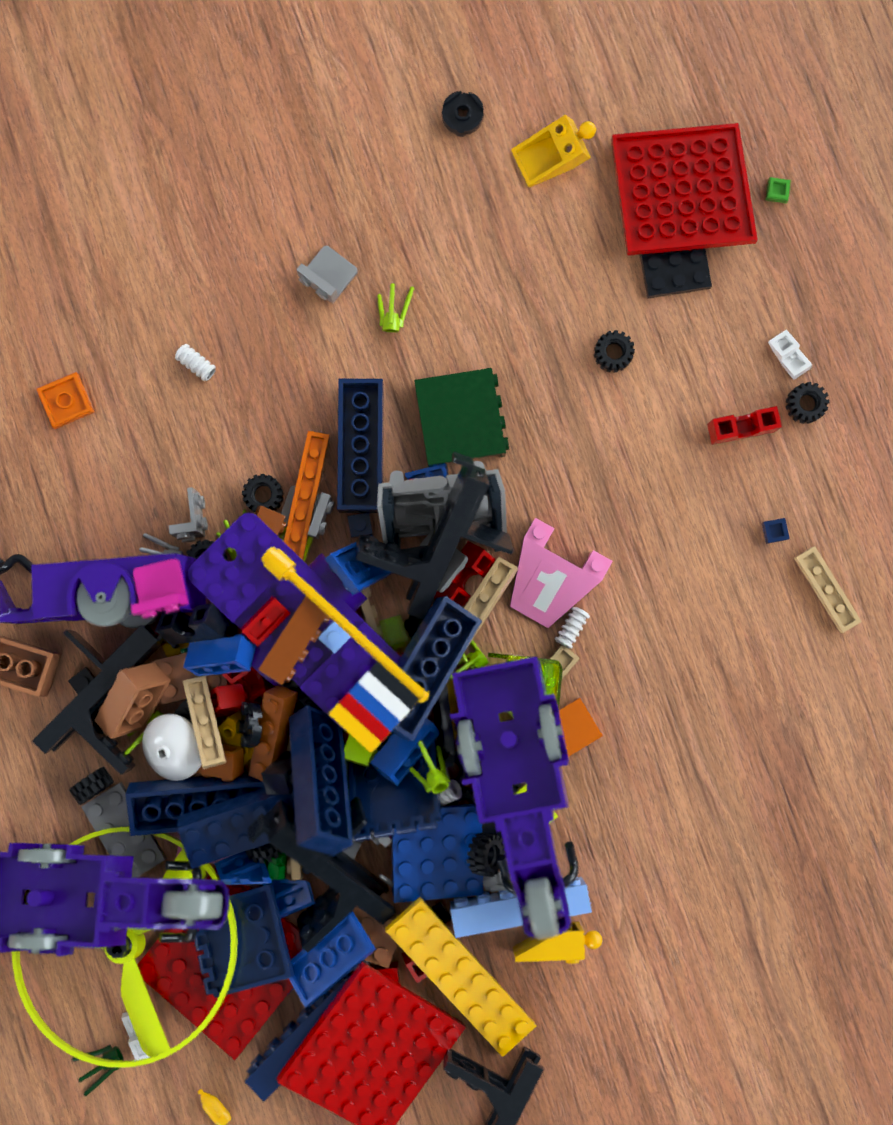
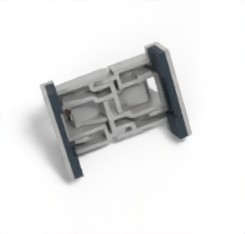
(416, 504)

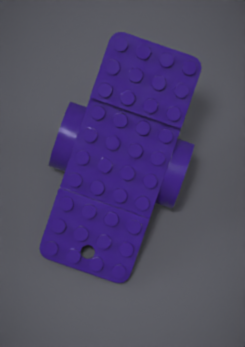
(246, 585)

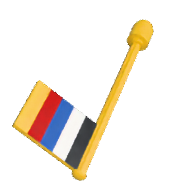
(382, 693)

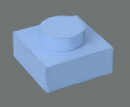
(333, 637)

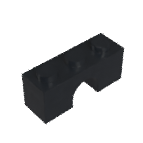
(204, 624)

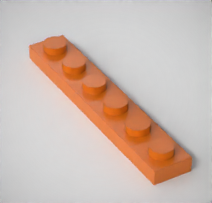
(306, 491)

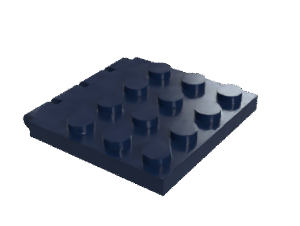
(392, 805)
(260, 947)

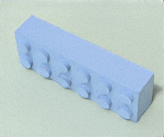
(502, 909)

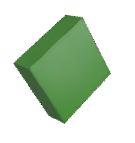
(778, 190)

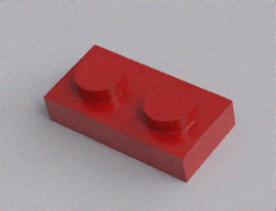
(265, 621)

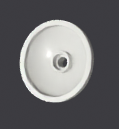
(178, 740)

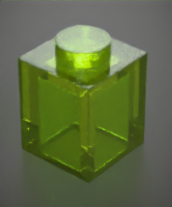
(394, 631)

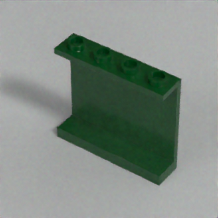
(461, 416)

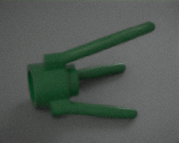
(108, 1053)

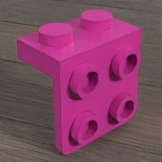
(159, 588)

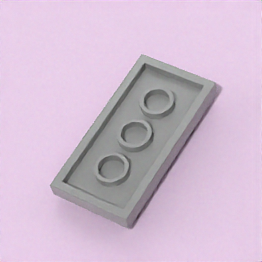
(110, 811)

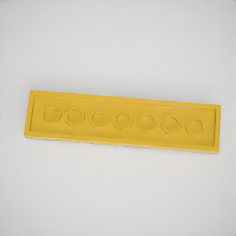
(460, 976)

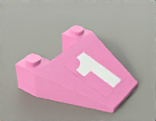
(549, 584)

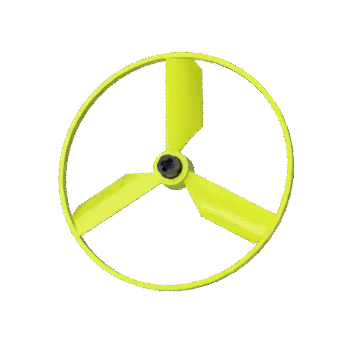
(132, 985)

